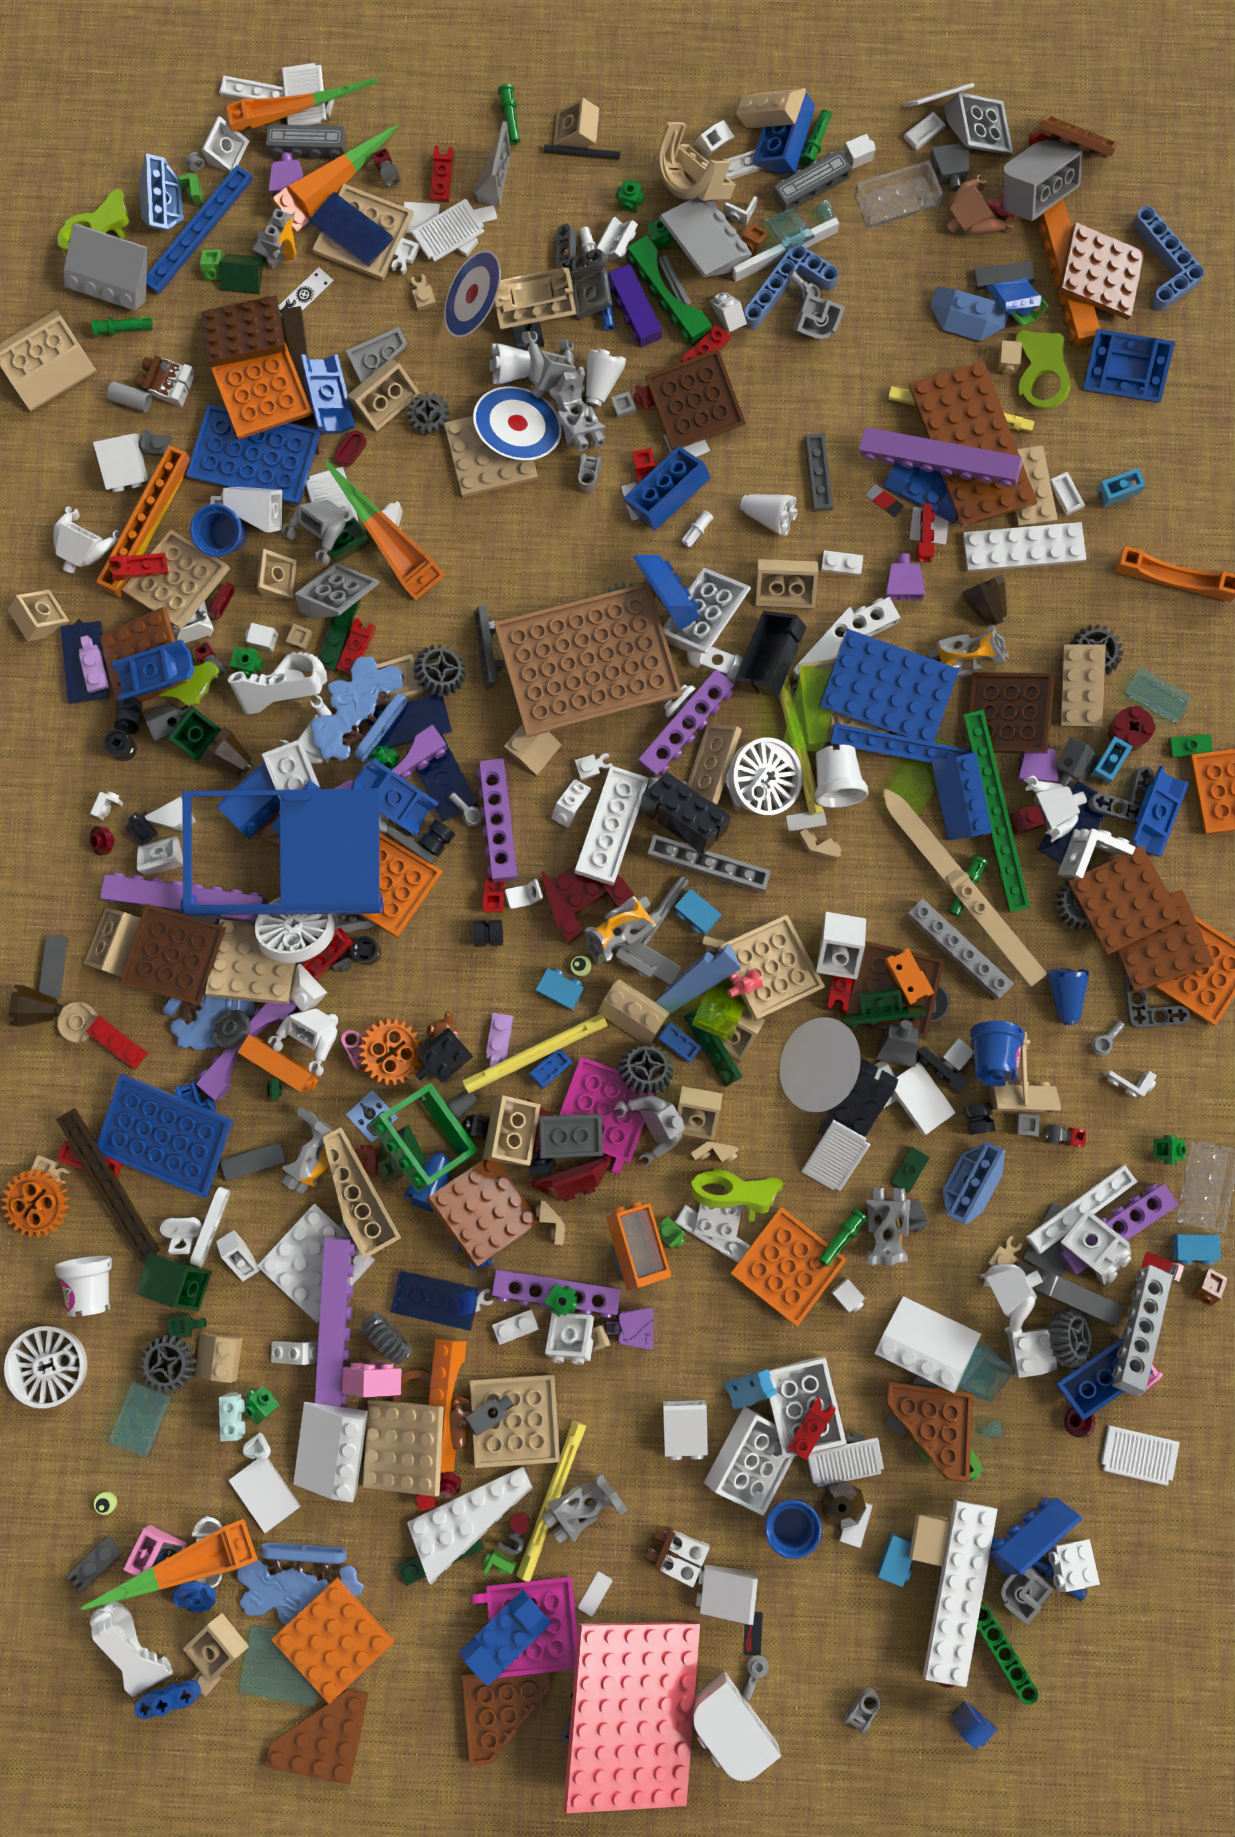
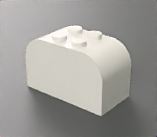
(733, 1730)

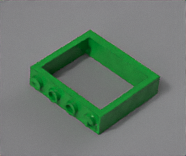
(445, 1121)

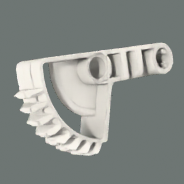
(283, 684)
(116, 1636)

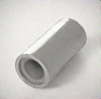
(129, 396)

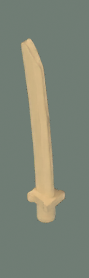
(1024, 1071)

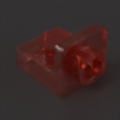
(643, 397)
(370, 1162)

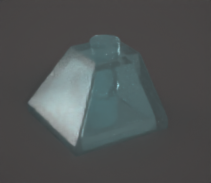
(986, 1373)

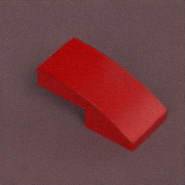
(643, 463)
(493, 895)

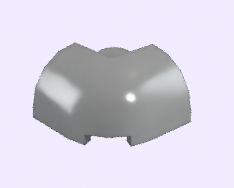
(818, 317)
(1025, 1593)

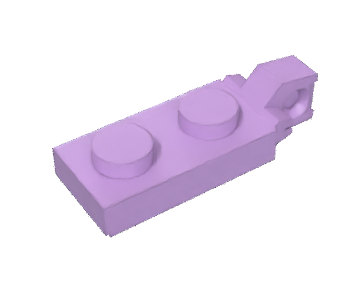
(92, 666)
(499, 1038)

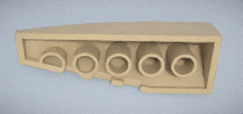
(357, 1197)

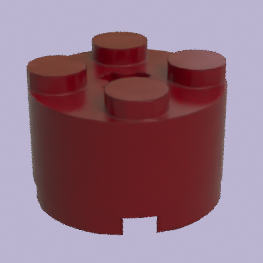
(1138, 720)

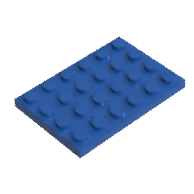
(266, 460)
(888, 687)
(164, 1135)

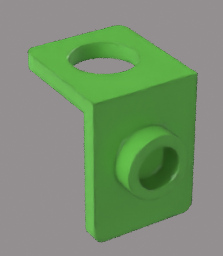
(1032, 317)

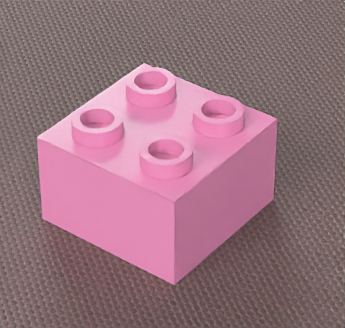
(371, 1379)

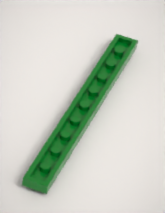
(1002, 833)

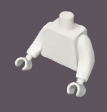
(77, 544)
(313, 751)
(1057, 805)
(312, 1029)
(1013, 1293)

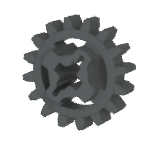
(437, 415)

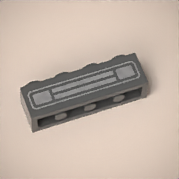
(306, 140)
(812, 181)

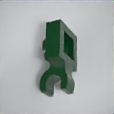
(182, 1326)

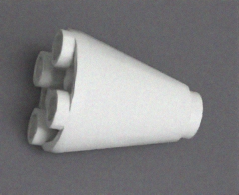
(508, 363)
(602, 375)
(771, 510)

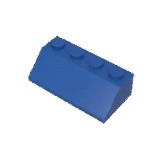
(782, 145)
(667, 487)
(668, 589)
(961, 796)
(251, 812)
(1091, 1384)
(1033, 1536)

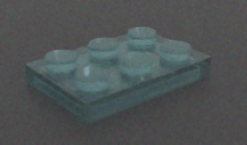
(140, 1419)

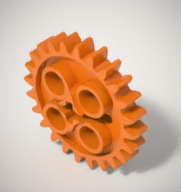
(380, 1036)
(49, 1215)

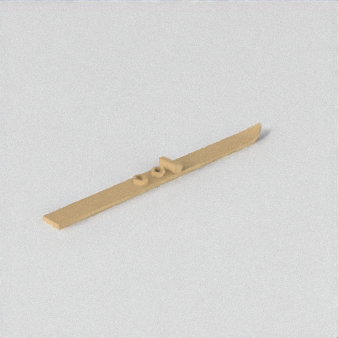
(963, 888)

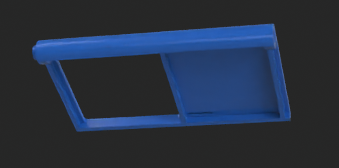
(324, 853)

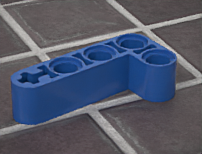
(973, 1725)

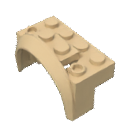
(710, 175)
(534, 298)

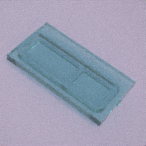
(790, 229)
(1158, 695)

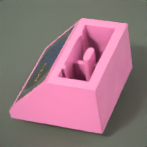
(152, 1549)

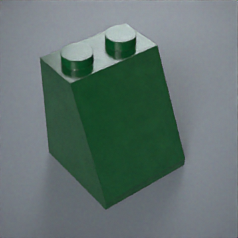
(173, 1282)

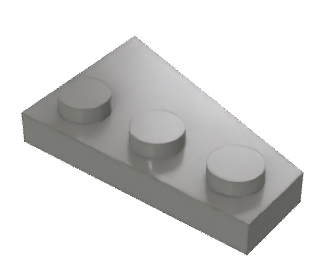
(376, 352)

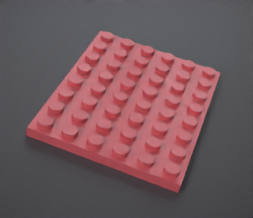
(631, 1716)

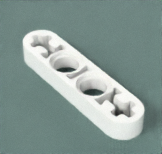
(209, 1227)

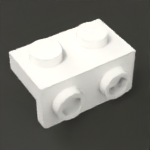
(616, 238)

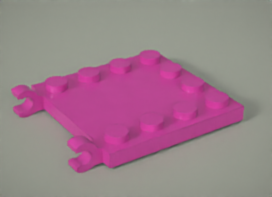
(597, 1091)
(555, 1646)

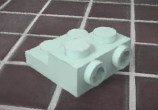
(230, 1415)

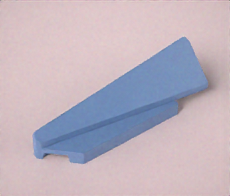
(699, 978)

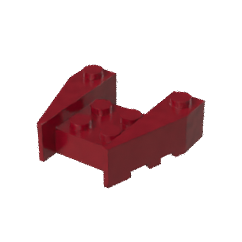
(574, 893)

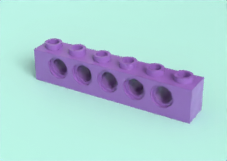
(716, 682)
(508, 870)
(1163, 1203)
(505, 1278)

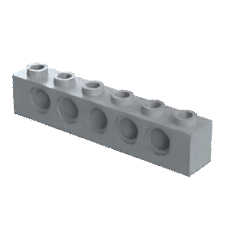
(709, 864)
(959, 949)
(1159, 1283)

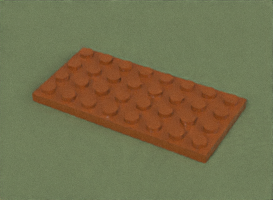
(966, 411)

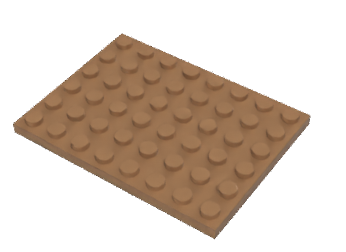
(588, 659)

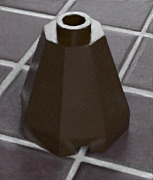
(988, 600)
(227, 754)
(32, 1007)
(850, 1496)

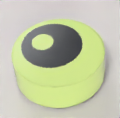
(581, 966)
(105, 1503)

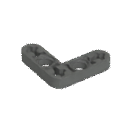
(571, 259)
(1132, 802)
(1148, 1013)

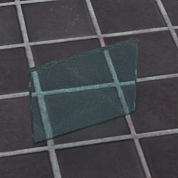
(271, 1673)

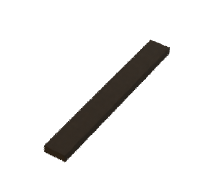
(296, 346)
(107, 1184)

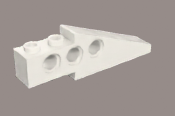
(829, 644)

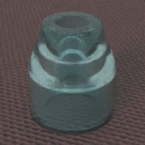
(825, 210)
(992, 1429)

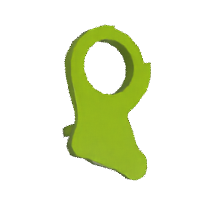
(108, 217)
(1046, 358)
(196, 686)
(754, 1195)

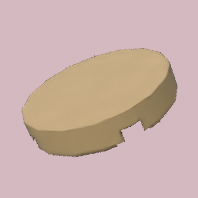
(75, 1020)

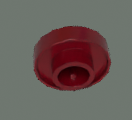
(101, 840)
(1076, 1426)
(449, 1484)

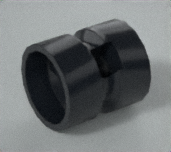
(518, 330)
(128, 715)
(120, 745)
(437, 837)
(487, 933)
(365, 950)
(979, 1118)

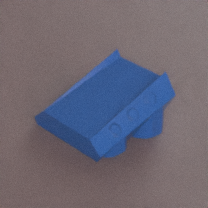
(1015, 296)

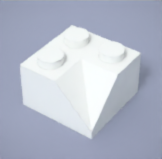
(1032, 1353)

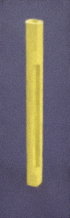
(1014, 422)
(808, 782)
(534, 1053)
(555, 1489)

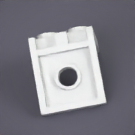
(1082, 846)
(1105, 1256)

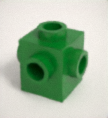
(630, 196)
(660, 235)
(246, 661)
(385, 756)
(1169, 1149)
(553, 1300)
(259, 1404)

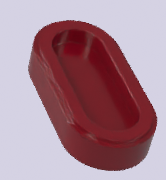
(350, 448)
(222, 600)

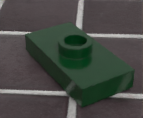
(274, 1090)
(910, 1169)

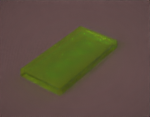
(807, 721)
(915, 782)
(719, 1012)

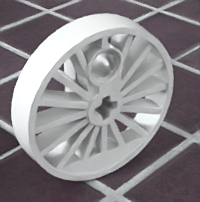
(764, 768)
(292, 934)
(46, 1377)

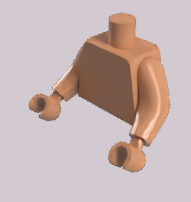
(973, 212)

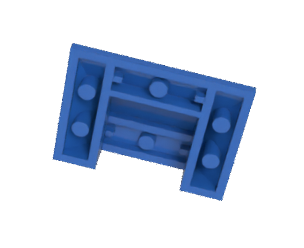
(1128, 365)

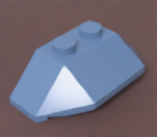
(160, 194)
(967, 313)
(973, 1182)

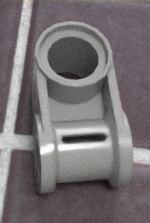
(589, 469)
(861, 1714)

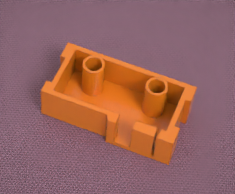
(909, 977)

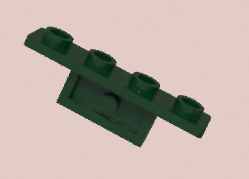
(882, 1006)

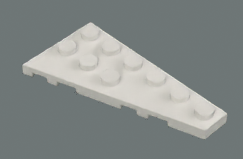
(457, 1525)

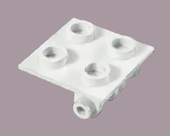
(718, 1222)

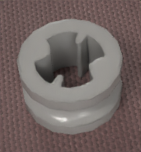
(195, 161)

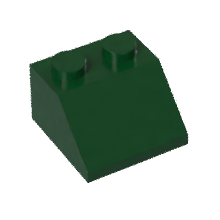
(194, 733)
(388, 1166)

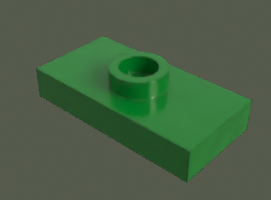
(1188, 745)

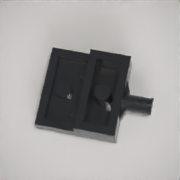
(442, 1056)

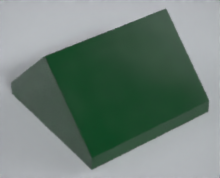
(241, 273)
(349, 541)

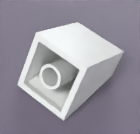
(121, 462)
(255, 506)
(841, 945)
(685, 1429)
(727, 1593)

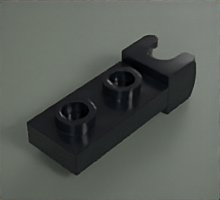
(956, 1080)

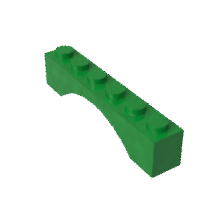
(688, 319)

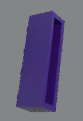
(635, 306)

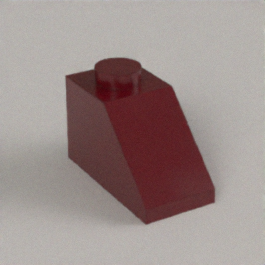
(1026, 820)

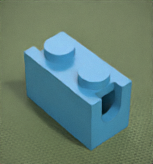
(1121, 487)
(1111, 760)
(697, 912)
(560, 989)
(1196, 1247)
(895, 1560)

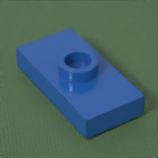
(679, 1042)
(550, 1068)

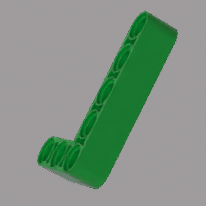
(1009, 1661)

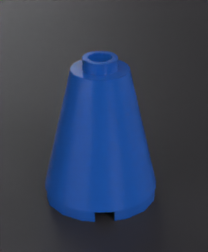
(1068, 993)
(433, 1165)

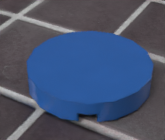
(194, 1596)

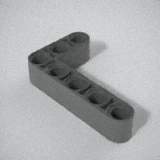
(1075, 1296)

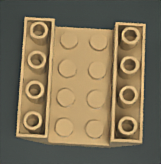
(44, 360)

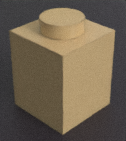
(1009, 357)

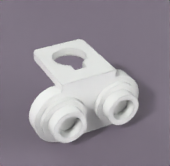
(674, 707)
(181, 1230)

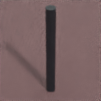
(582, 151)

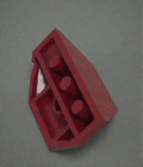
(575, 1180)

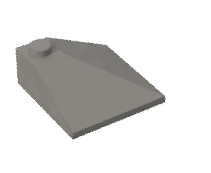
(979, 122)
(494, 172)
(333, 592)

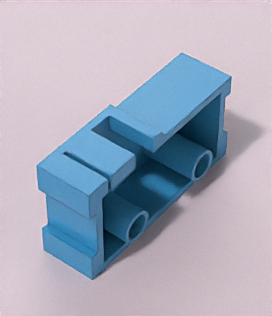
(750, 1388)

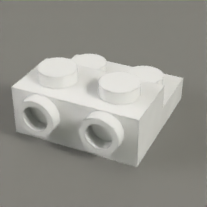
(570, 1338)
(1073, 1566)

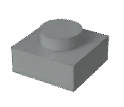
(623, 404)
(1028, 1124)

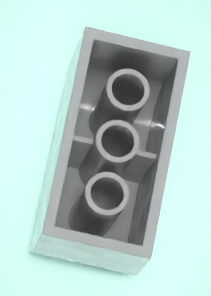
(1041, 178)

